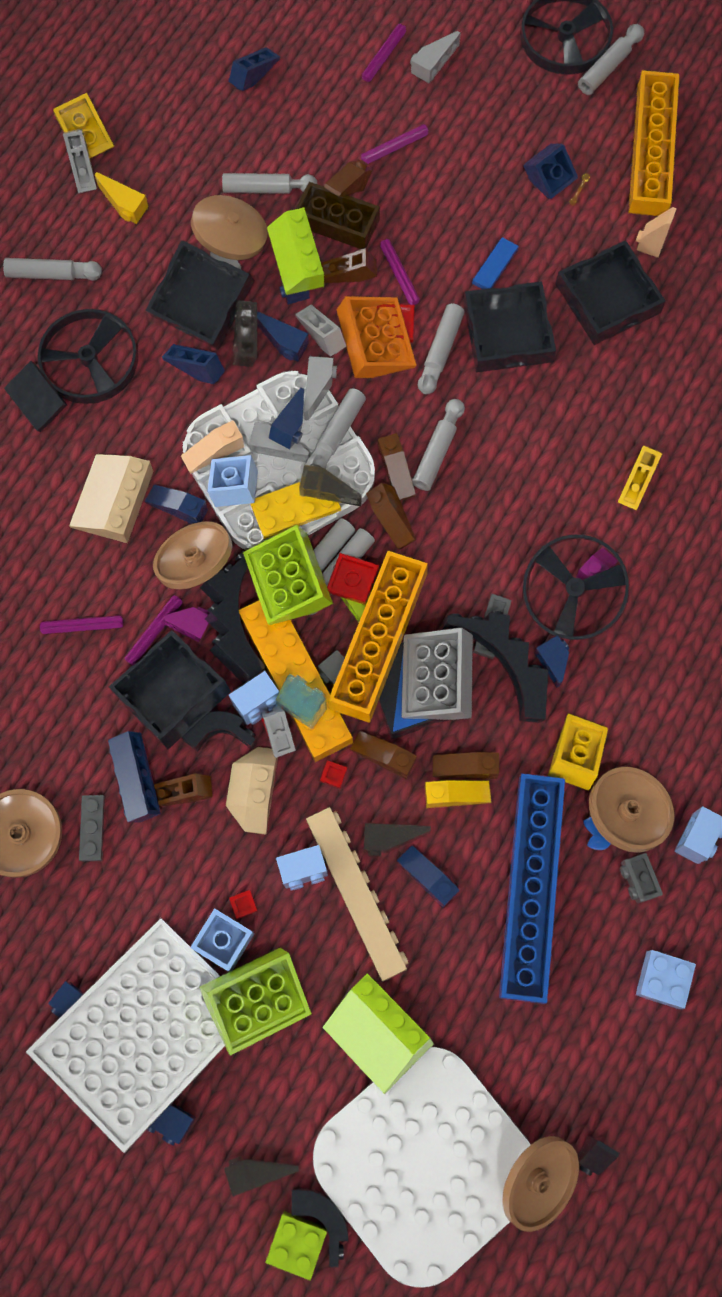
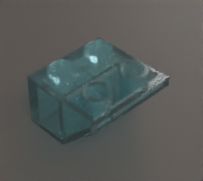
(301, 701)

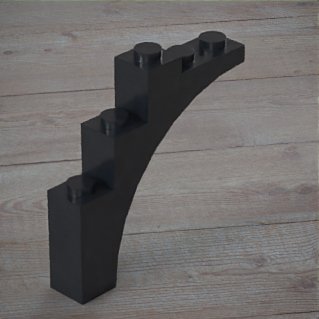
(231, 643)
(530, 681)

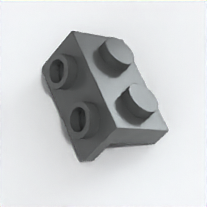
(641, 878)

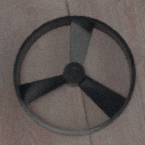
(573, 60)
(106, 331)
(575, 587)

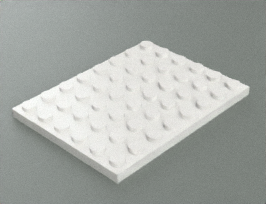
(134, 1036)

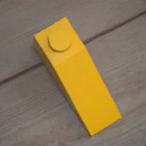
(125, 200)
(640, 477)
(456, 793)

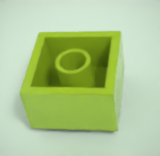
(296, 1245)

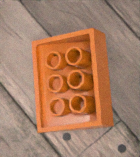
(370, 348)

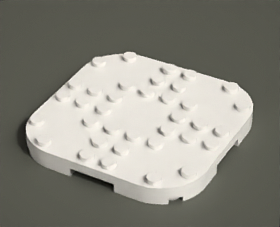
(349, 463)
(421, 1168)

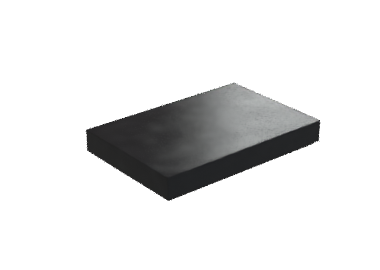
(35, 396)

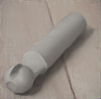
(610, 59)
(263, 183)
(51, 269)
(440, 348)
(337, 428)
(438, 446)
(333, 542)
(356, 547)

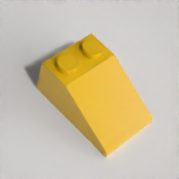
(81, 114)
(578, 752)

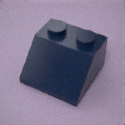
(551, 170)

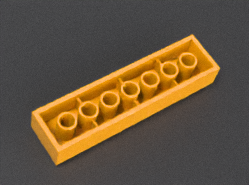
(654, 143)
(378, 637)
(285, 655)

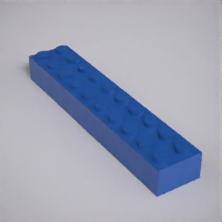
(532, 889)

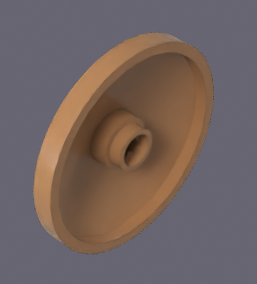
(229, 227)
(192, 555)
(631, 809)
(27, 833)
(540, 1183)

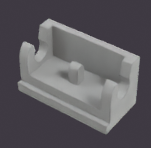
(278, 731)

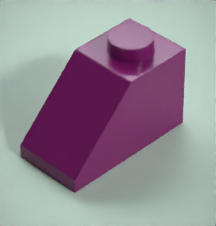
(598, 562)
(188, 622)

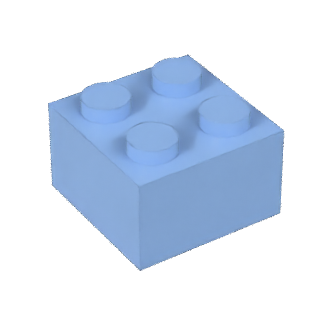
(232, 481)
(254, 698)
(700, 836)
(302, 867)
(222, 940)
(665, 979)

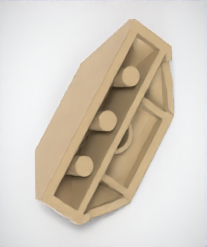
(252, 789)

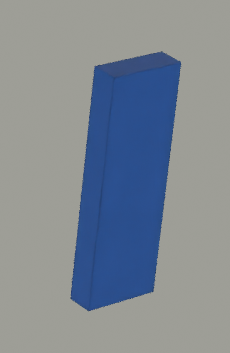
(495, 264)

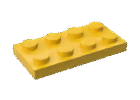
(286, 508)

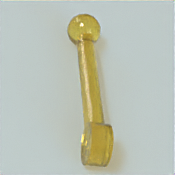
(585, 178)

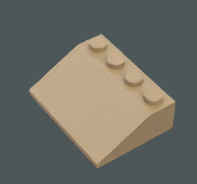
(112, 496)

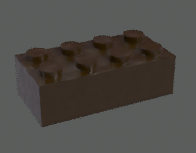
(338, 217)

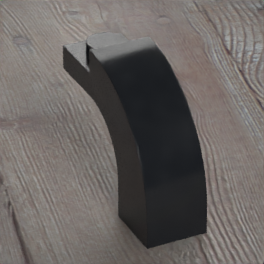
(219, 723)
(318, 1205)

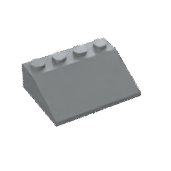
(437, 675)

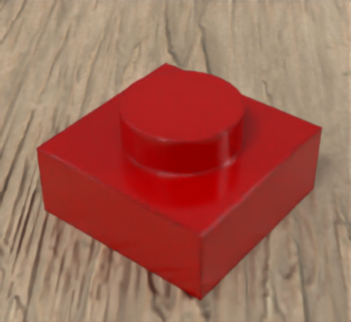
(333, 774)
(243, 904)

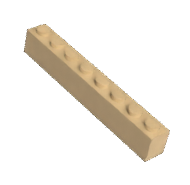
(356, 894)

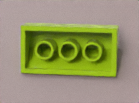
(296, 252)

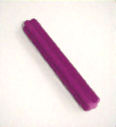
(384, 52)
(394, 144)
(399, 271)
(81, 624)
(152, 631)

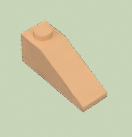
(655, 233)
(215, 445)

